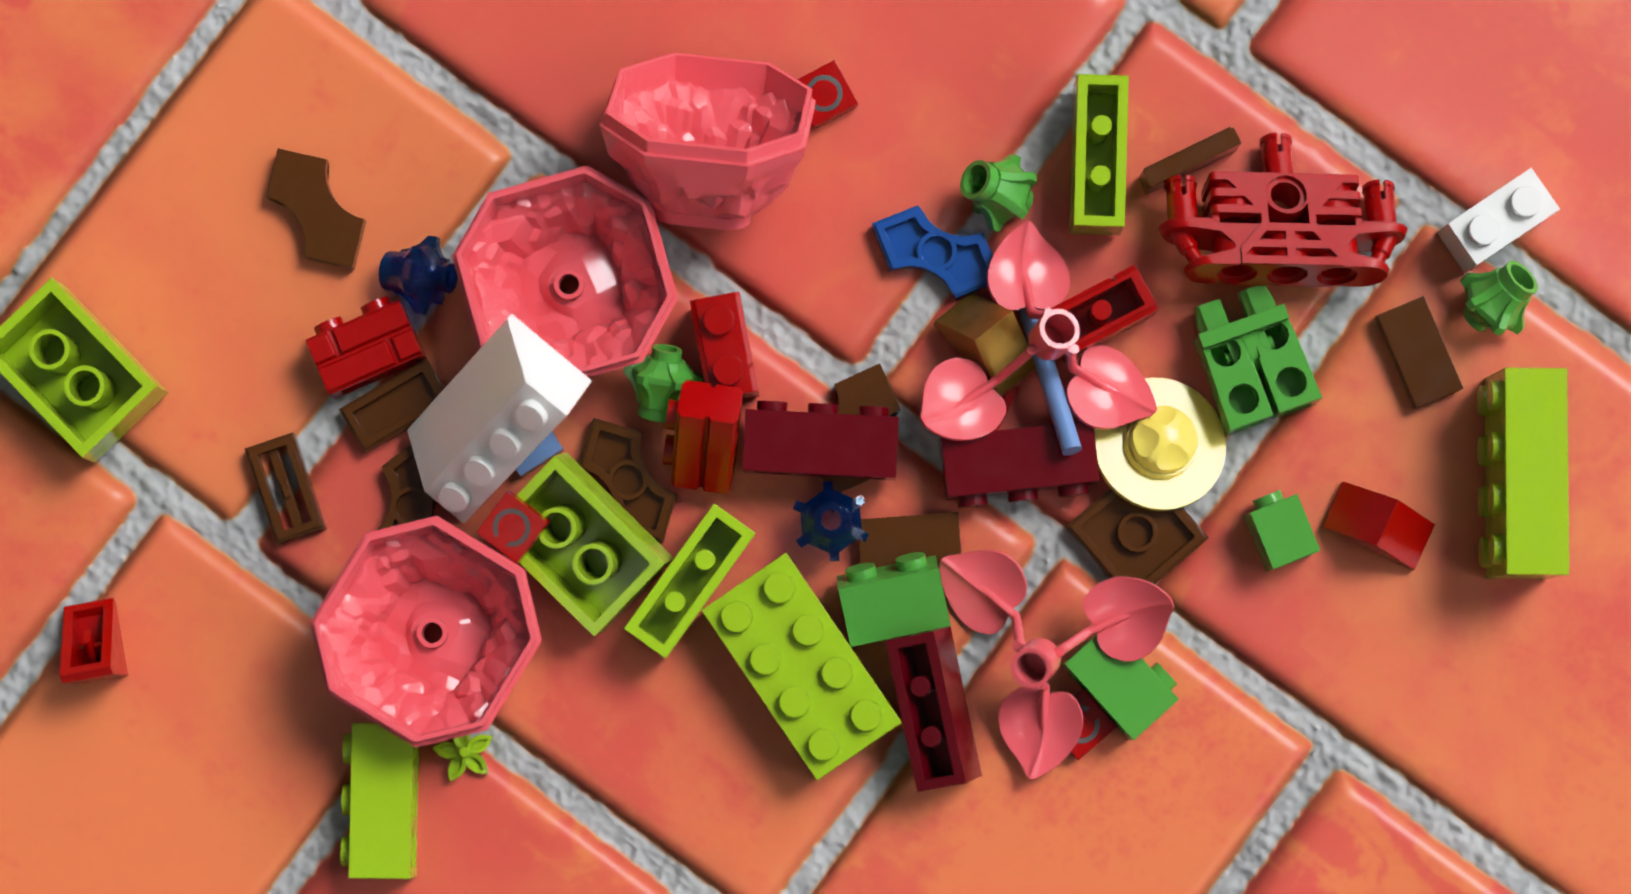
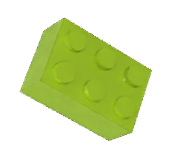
(75, 371)
(592, 550)

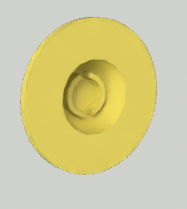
(1168, 456)

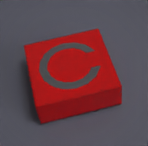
(830, 92)
(513, 526)
(1095, 725)

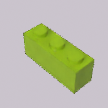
(1098, 154)
(690, 581)
(380, 804)

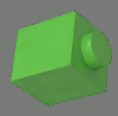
(1280, 530)

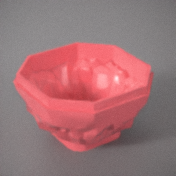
(707, 136)
(563, 228)
(376, 622)

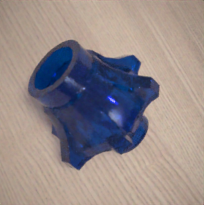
(418, 274)
(831, 540)

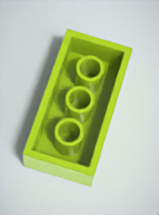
(1524, 474)
(801, 666)

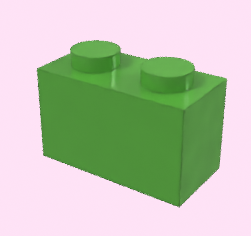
(892, 599)
(1125, 691)

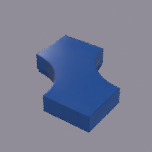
(915, 243)

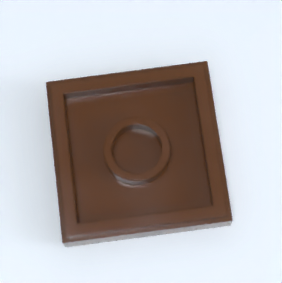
(1135, 539)

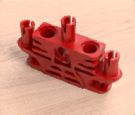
(1276, 246)

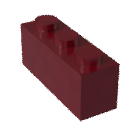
(820, 441)
(1017, 465)
(933, 709)

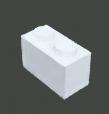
(1498, 220)

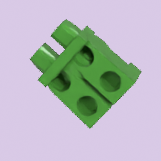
(1255, 343)

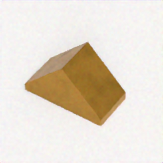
(986, 336)

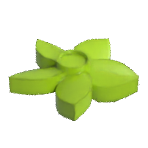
(463, 754)

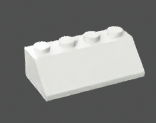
(492, 417)

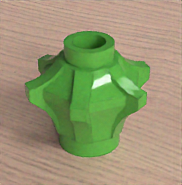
(998, 190)
(1498, 298)
(659, 380)

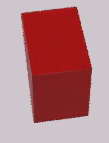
(1379, 524)
(91, 643)

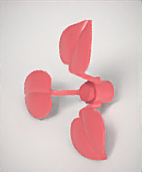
(1034, 276)
(1034, 723)

